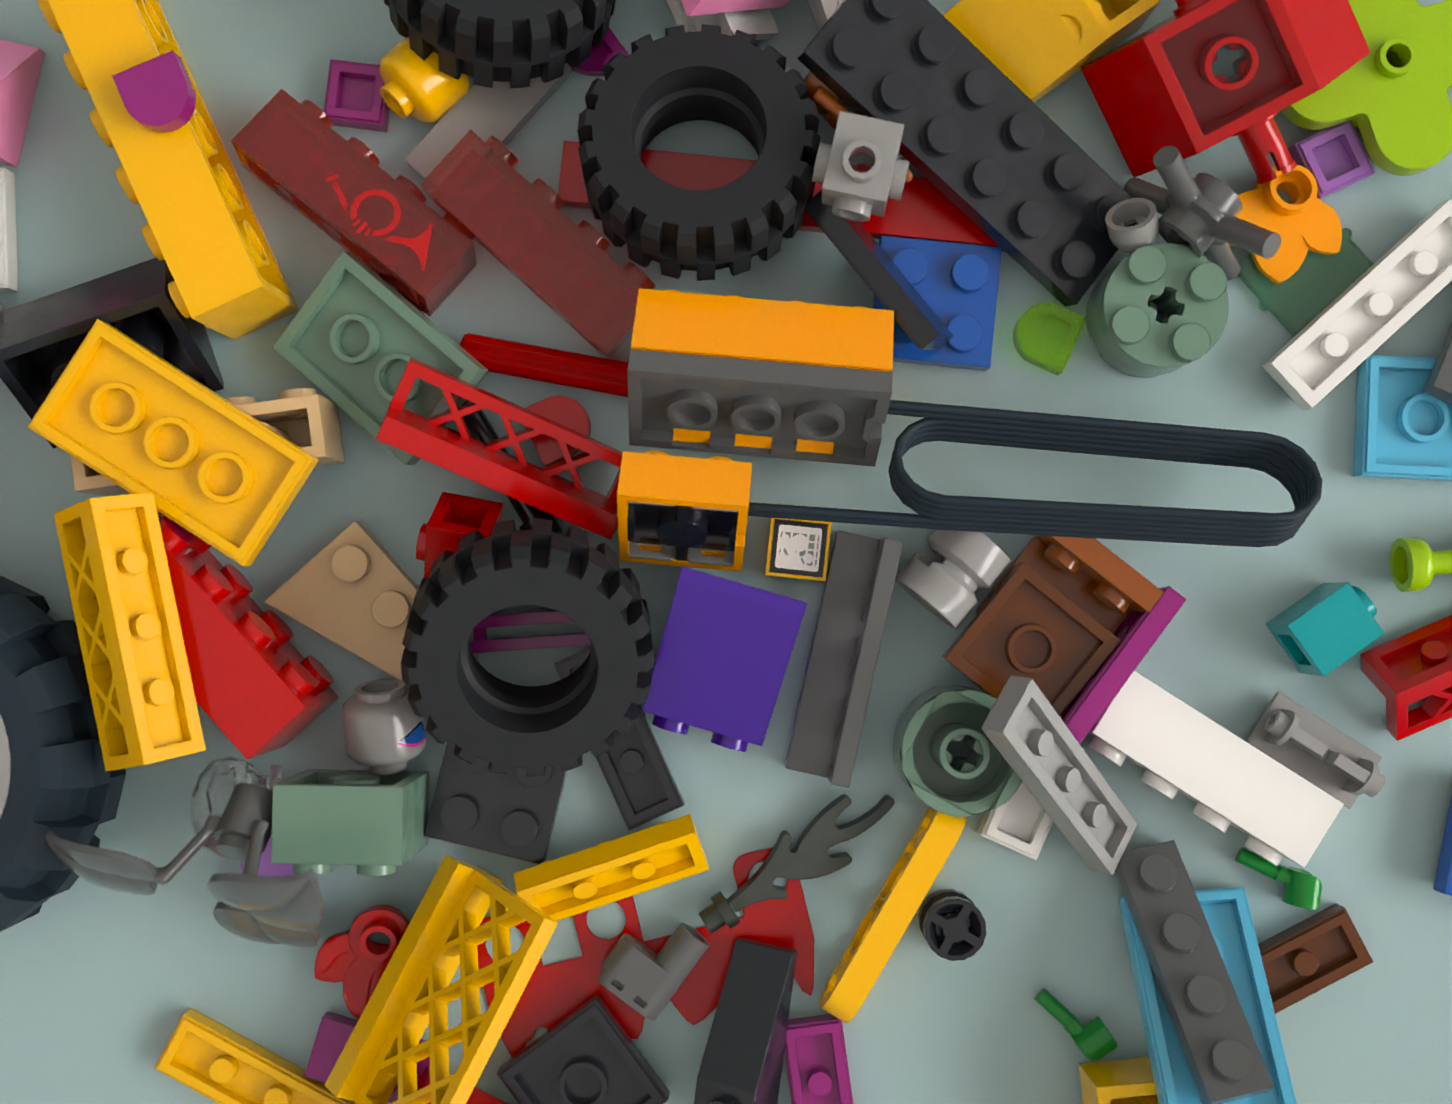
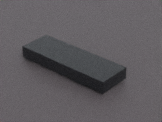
(881, 276)
(634, 765)

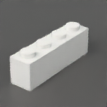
(1216, 770)

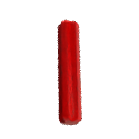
(548, 364)

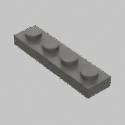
(1191, 975)

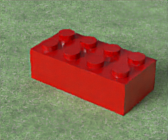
(239, 655)

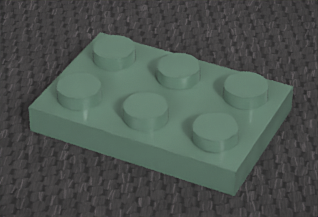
(358, 340)

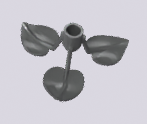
(251, 905)

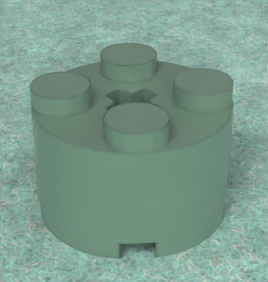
(1187, 293)
(921, 756)

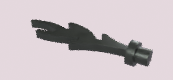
(805, 861)

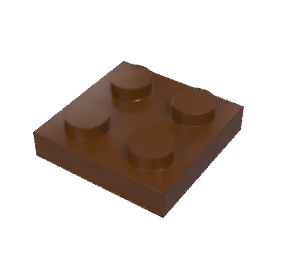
(1032, 634)

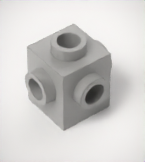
(866, 146)

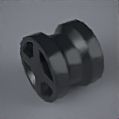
(962, 932)

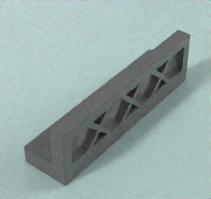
(843, 656)

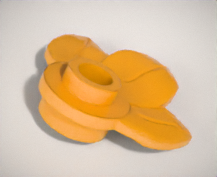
(1302, 224)

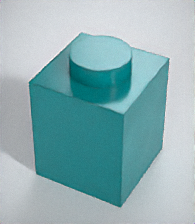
(1326, 627)

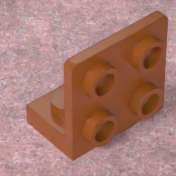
(1088, 576)

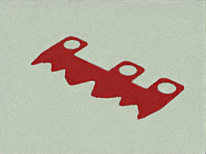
(566, 985)

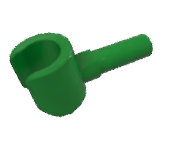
(1300, 886)
(1092, 1038)

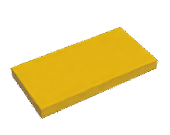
(175, 438)

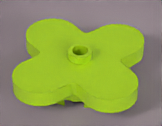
(1394, 91)

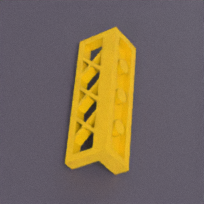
(129, 630)

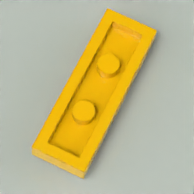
(613, 869)

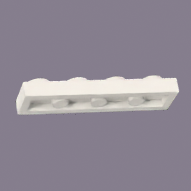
(1367, 311)

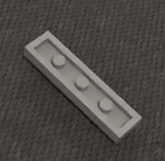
(1059, 774)

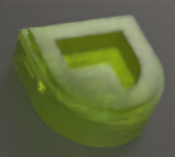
(1047, 335)

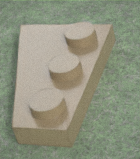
(353, 598)

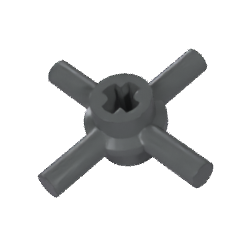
(1201, 213)

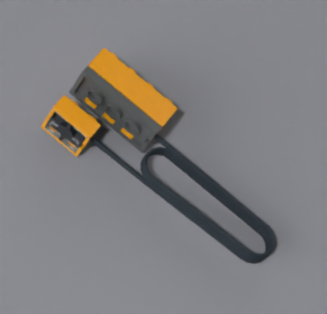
(819, 388)

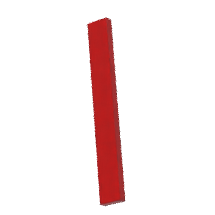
(918, 215)

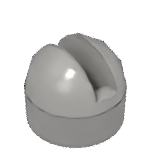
(1131, 211)

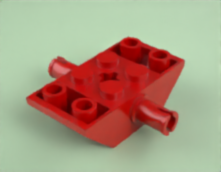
(1164, 89)

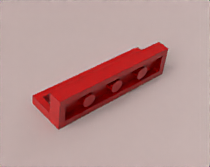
(496, 468)
(1410, 671)

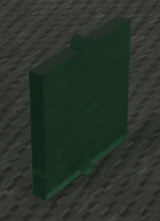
(1311, 287)

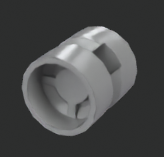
(952, 572)

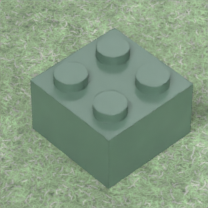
(349, 820)

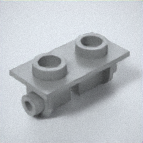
(1317, 751)

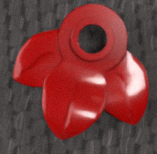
(356, 958)

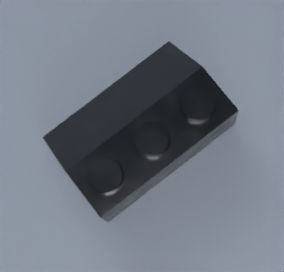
(47, 332)

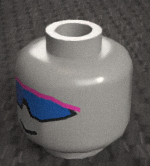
(382, 726)

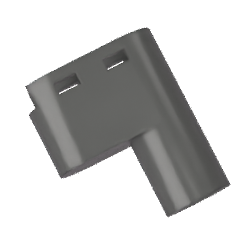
(648, 975)

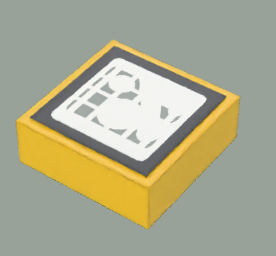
(798, 549)

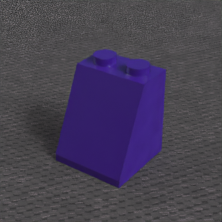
(722, 659)

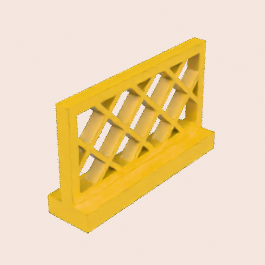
(417, 991)

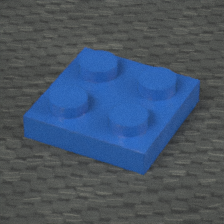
(961, 290)

